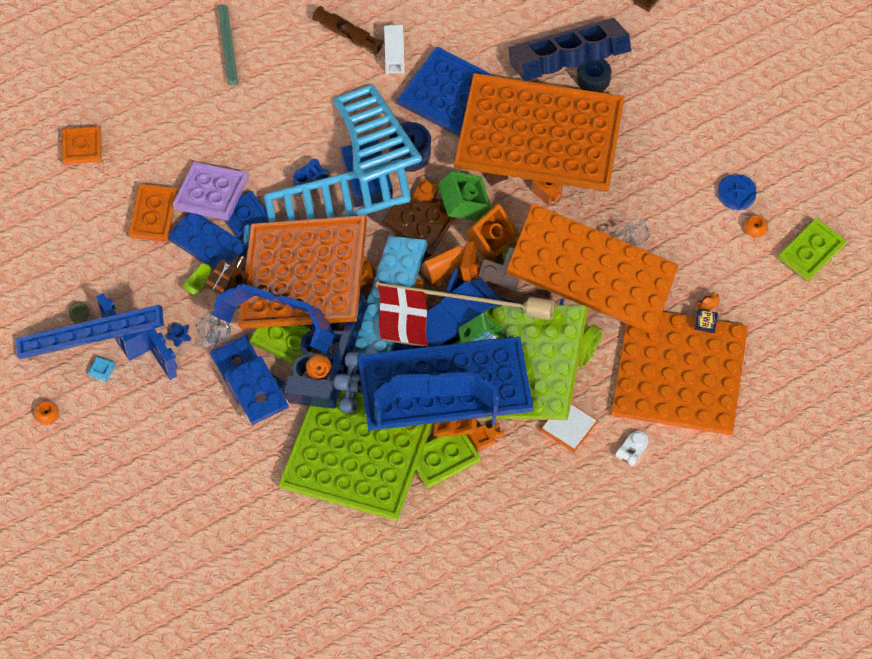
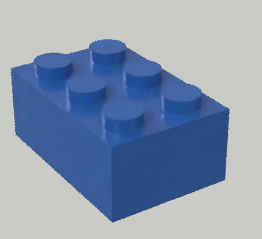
(354, 184)

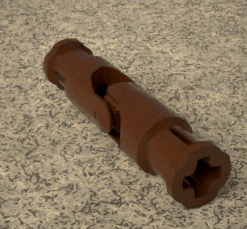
(357, 35)

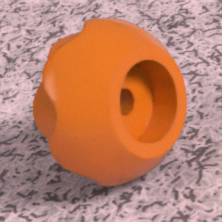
(755, 231)
(708, 302)
(316, 361)
(46, 418)

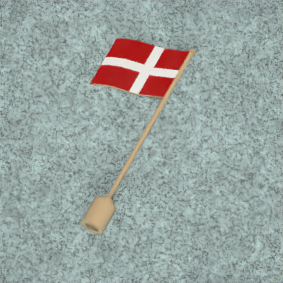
(405, 312)

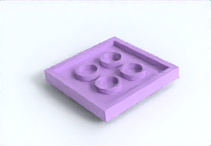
(210, 191)

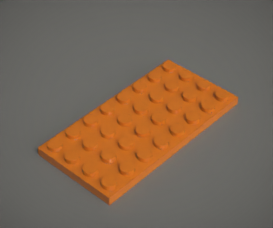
(592, 268)

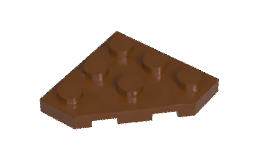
(420, 221)

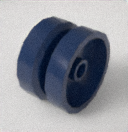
(422, 141)

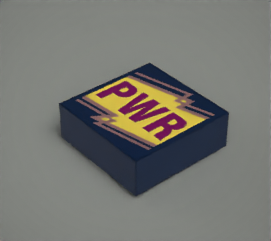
(706, 321)

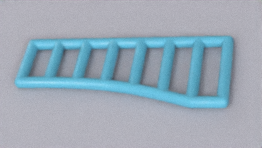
(357, 142)
(343, 180)

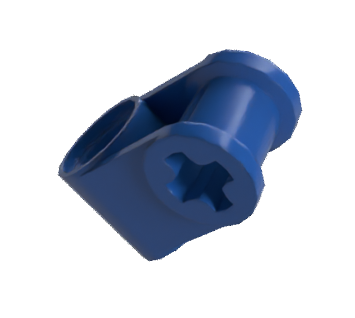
(309, 173)

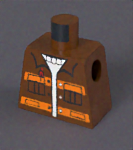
(227, 275)

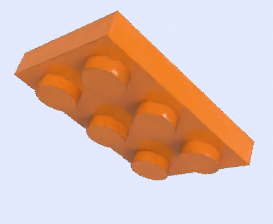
(153, 213)

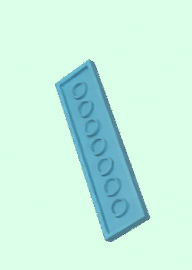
(399, 267)

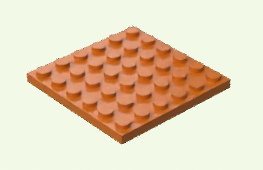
(308, 263)
(681, 374)

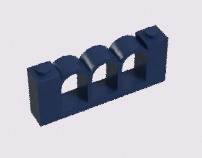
(569, 48)
(320, 391)

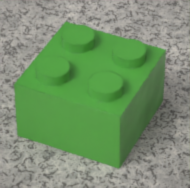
(464, 196)

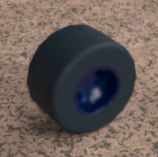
(594, 75)

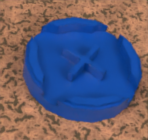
(737, 192)

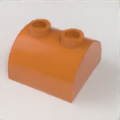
(493, 232)
(442, 266)

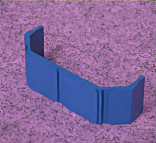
(227, 302)
(452, 313)
(436, 385)

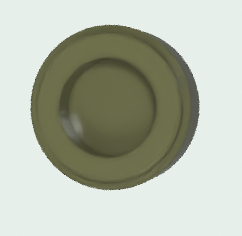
(78, 312)

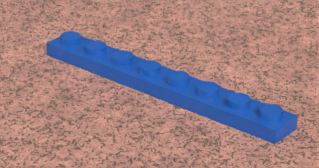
(90, 332)

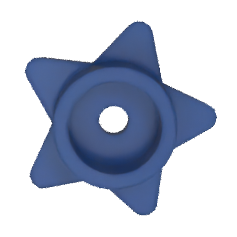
(178, 329)

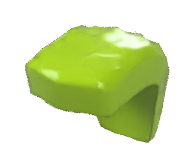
(195, 282)

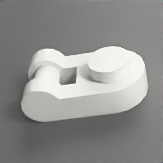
(636, 442)

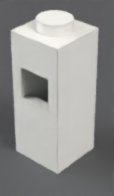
(394, 49)

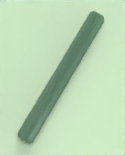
(228, 45)

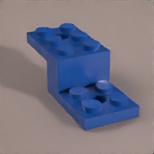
(141, 342)
(249, 380)

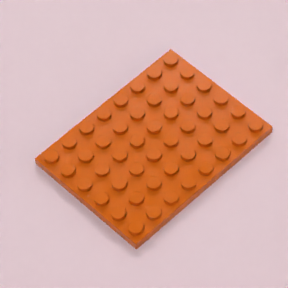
(540, 132)

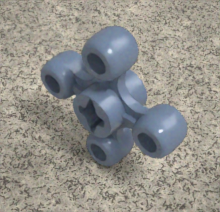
(349, 382)

